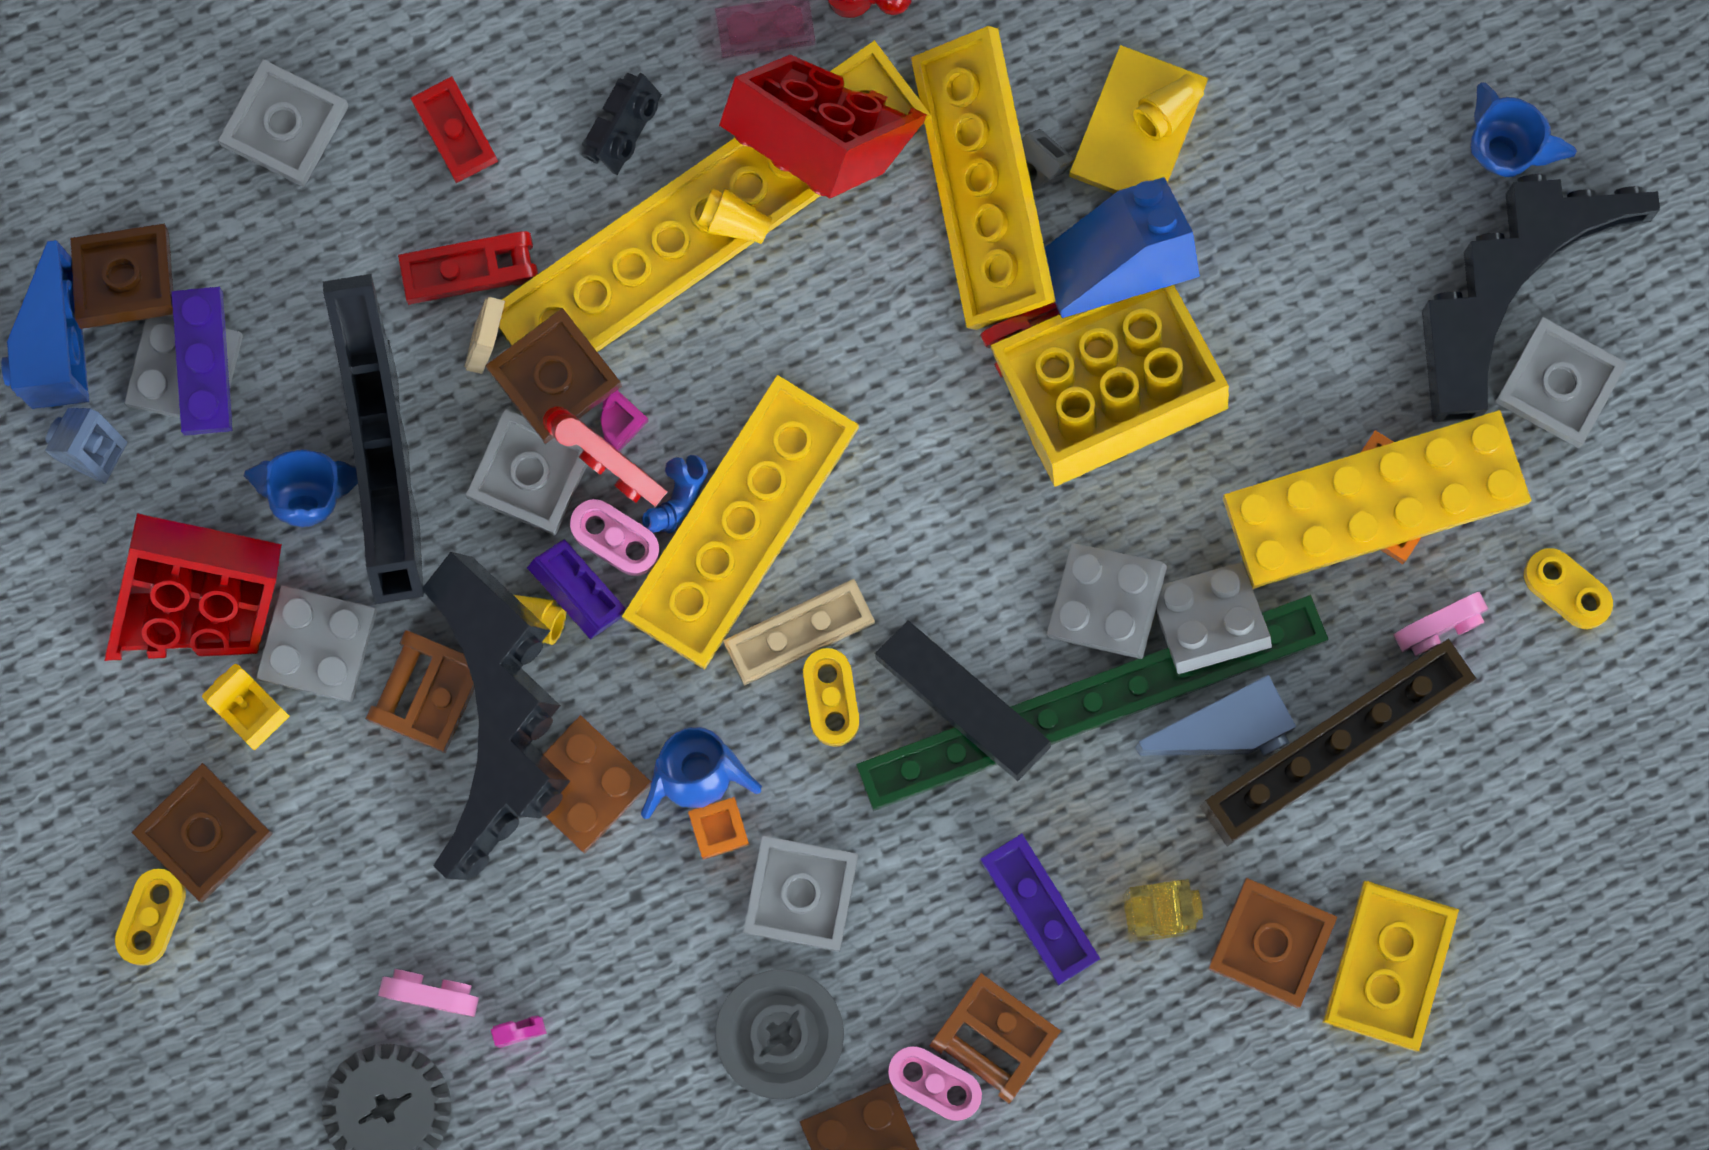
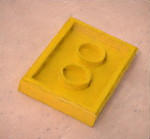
(1113, 147)
(1390, 966)

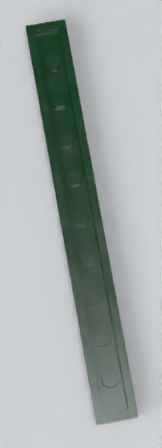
(1083, 707)

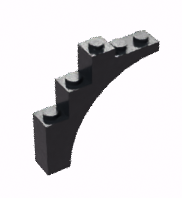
(1541, 225)
(378, 439)
(511, 707)

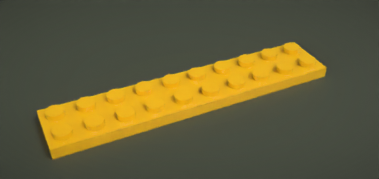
(660, 247)

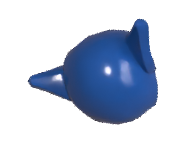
(1513, 135)
(302, 485)
(695, 771)

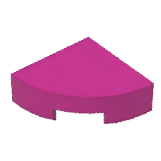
(620, 420)
(515, 1032)

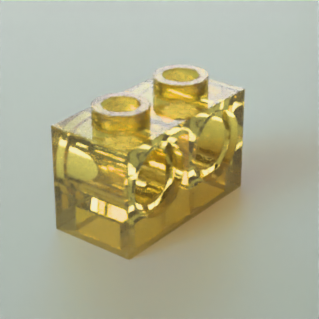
(1161, 910)

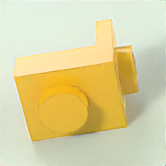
(245, 706)

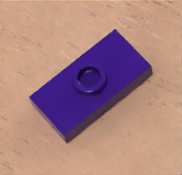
(577, 589)

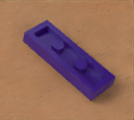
(202, 361)
(1040, 909)

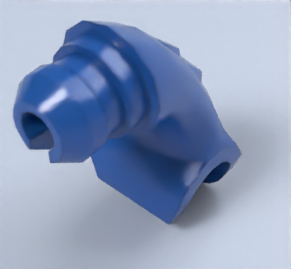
(688, 481)

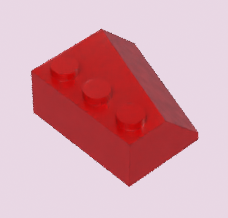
(816, 125)
(192, 591)

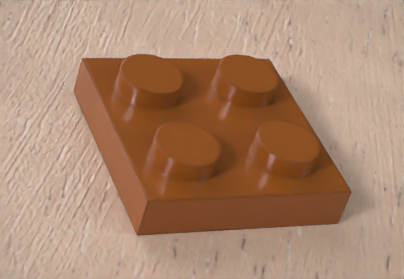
(599, 787)
(1272, 943)

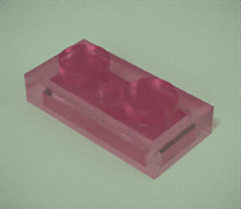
(764, 27)

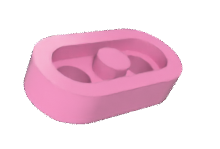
(616, 538)
(1424, 633)
(408, 988)
(934, 1084)

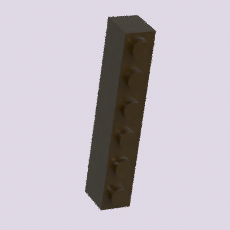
(1337, 742)

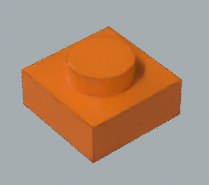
(718, 828)

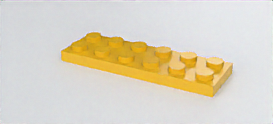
(983, 179)
(1376, 499)
(740, 522)

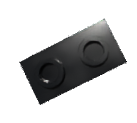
(632, 104)

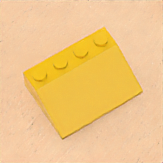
(1110, 380)

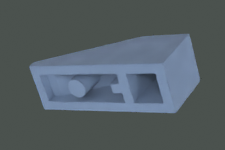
(85, 443)
(1231, 726)

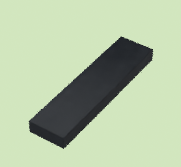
(963, 700)

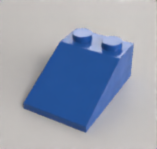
(1122, 250)
(46, 343)

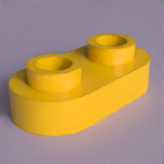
(1567, 590)
(831, 697)
(145, 915)

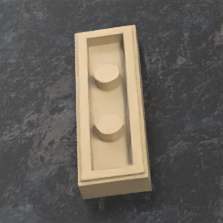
(484, 335)
(799, 631)

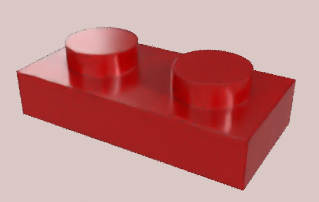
(454, 129)

